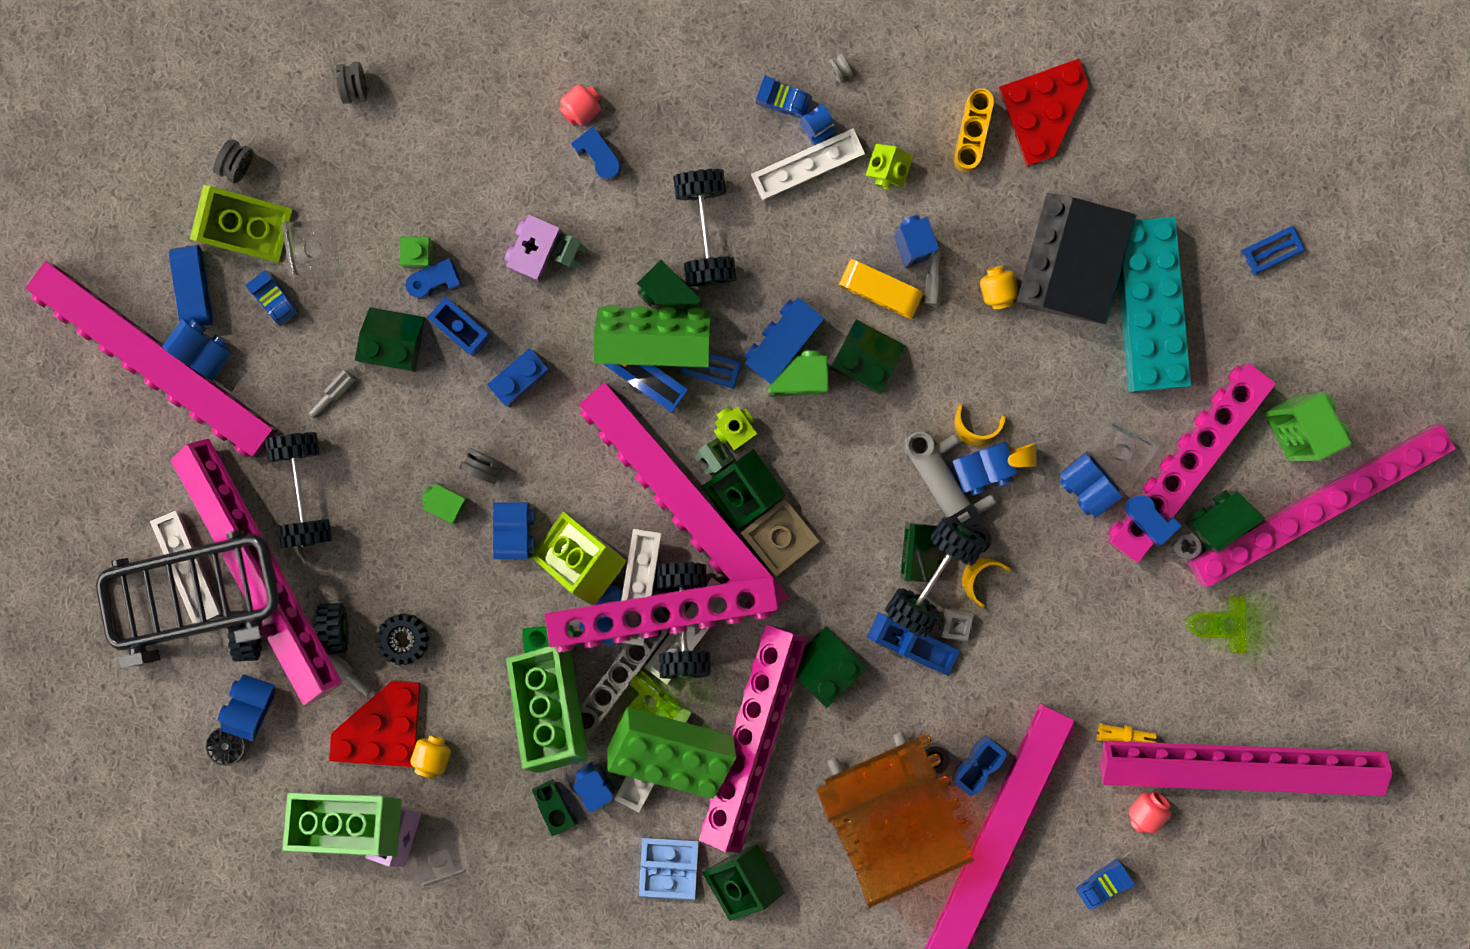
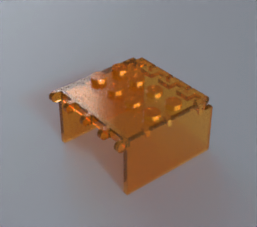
(896, 820)

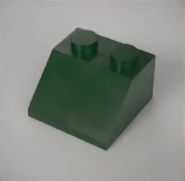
(666, 289)
(390, 339)
(867, 357)
(744, 490)
(1223, 520)
(919, 553)
(828, 667)
(743, 883)

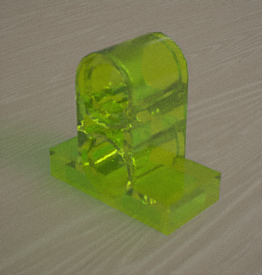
(1215, 621)
(664, 701)

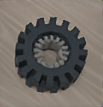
(388, 642)

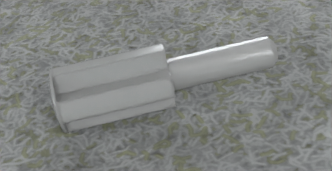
(933, 282)
(333, 391)
(345, 671)

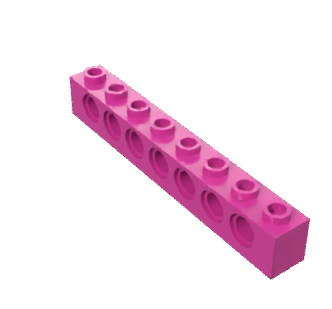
(1256, 389)
(763, 603)
(756, 754)

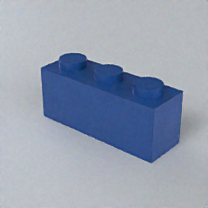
(915, 240)
(783, 340)

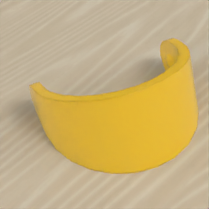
(970, 438)
(1024, 456)
(971, 572)

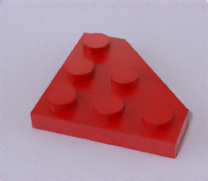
(1043, 108)
(381, 729)

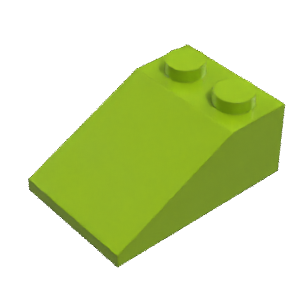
(240, 223)
(578, 559)

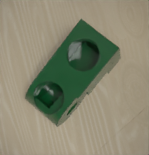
(553, 807)

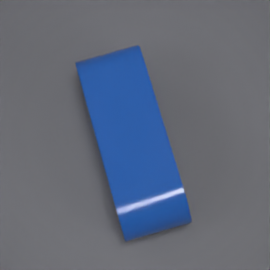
(190, 284)

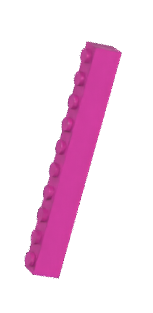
(147, 356)
(674, 490)
(1324, 504)
(225, 512)
(1245, 768)
(1002, 830)

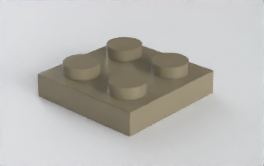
(780, 537)

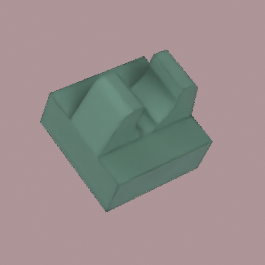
(566, 249)
(715, 455)

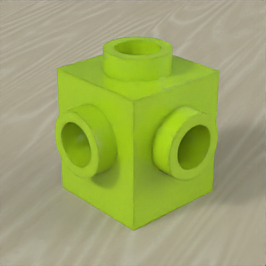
(889, 166)
(738, 437)

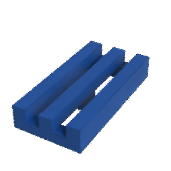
(1251, 261)
(734, 374)

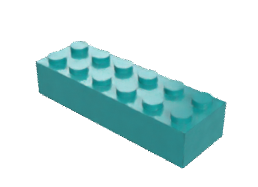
(1153, 308)

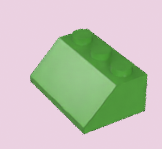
(802, 377)

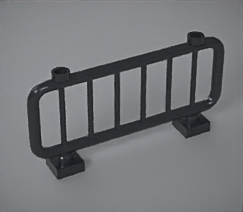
(251, 618)

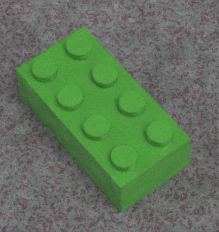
(652, 336)
(1308, 427)
(546, 709)
(670, 753)
(342, 824)

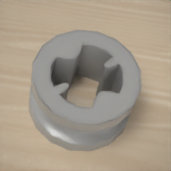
(840, 68)
(1187, 555)

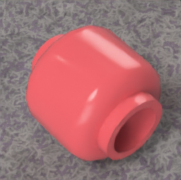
(580, 105)
(1150, 812)

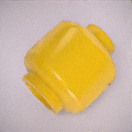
(999, 287)
(430, 757)

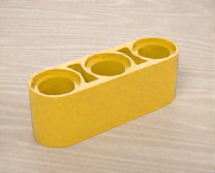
(973, 117)
(881, 289)

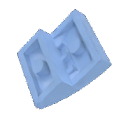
(668, 869)

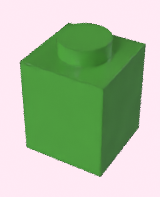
(416, 252)
(443, 502)

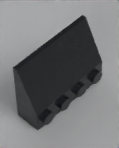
(1076, 258)

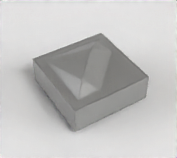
(956, 624)

